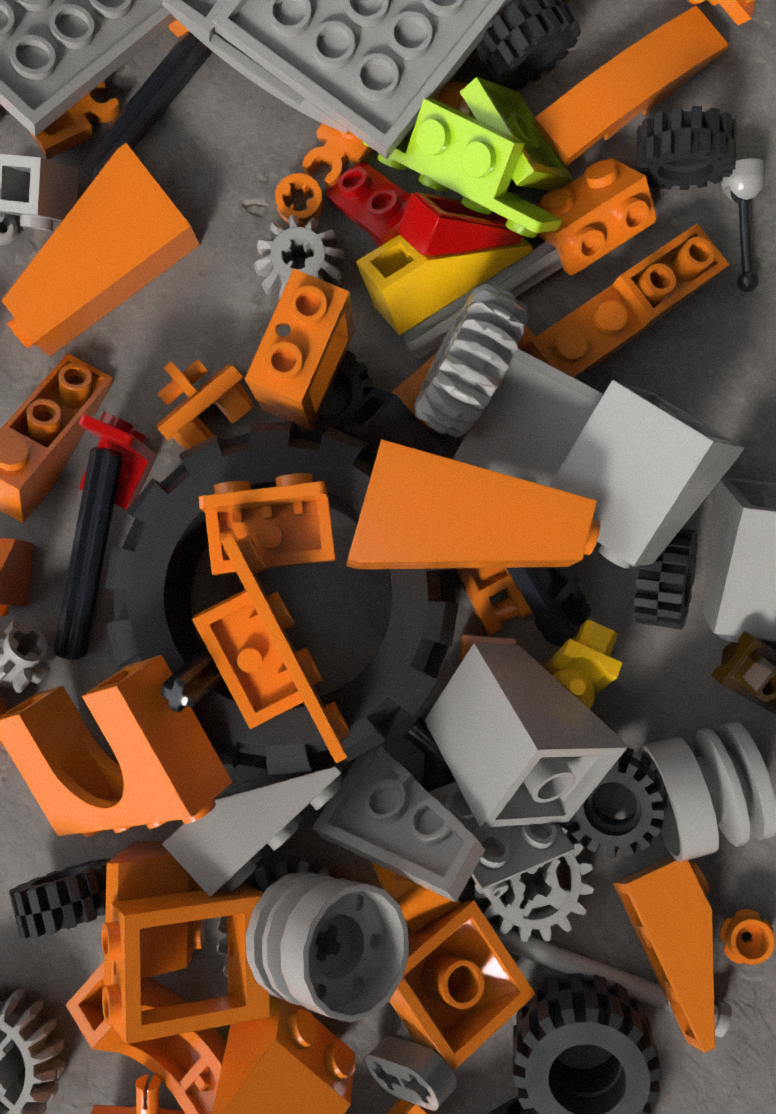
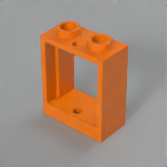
(297, 370)
(121, 946)

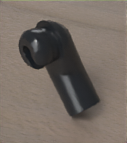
(435, 767)

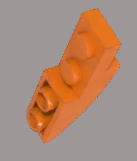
(630, 304)

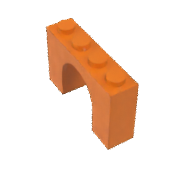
(162, 755)

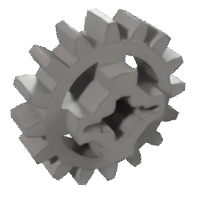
(522, 899)

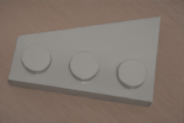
(399, 826)

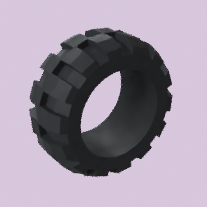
(156, 575)

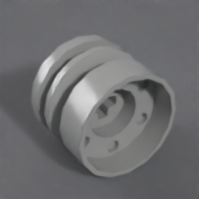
(713, 788)
(328, 945)

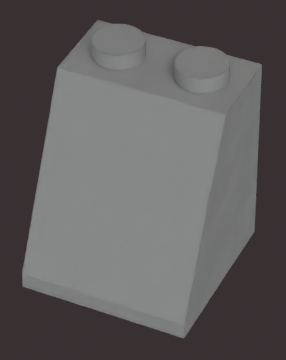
(529, 421)
(645, 470)
(742, 560)
(519, 739)

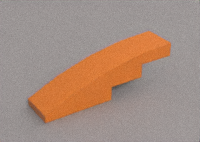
(630, 84)

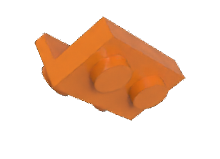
(597, 213)
(285, 521)

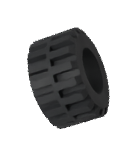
(580, 1015)

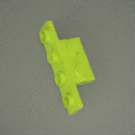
(471, 160)

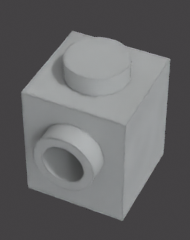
(37, 190)

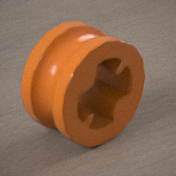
(294, 183)

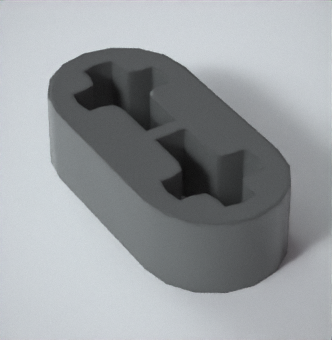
(411, 1072)

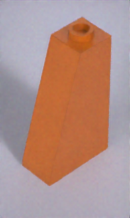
(99, 255)
(459, 515)

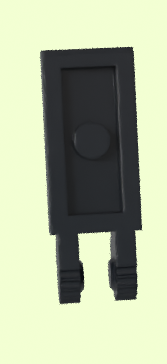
(554, 600)

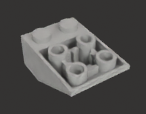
(246, 818)

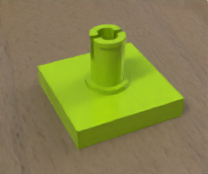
(509, 113)

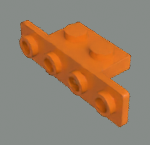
(257, 656)

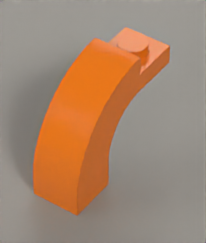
(184, 1062)

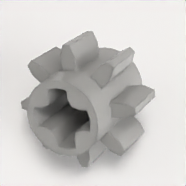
(23, 656)

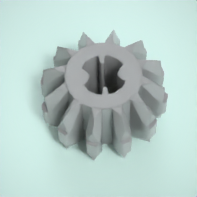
(280, 254)

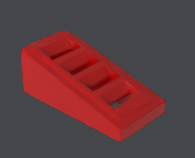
(446, 226)

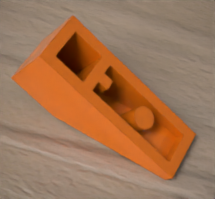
(676, 933)

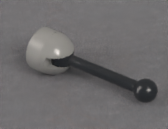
(740, 188)

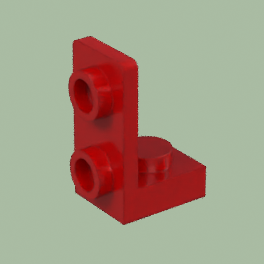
(370, 201)
(136, 460)

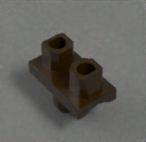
(749, 670)

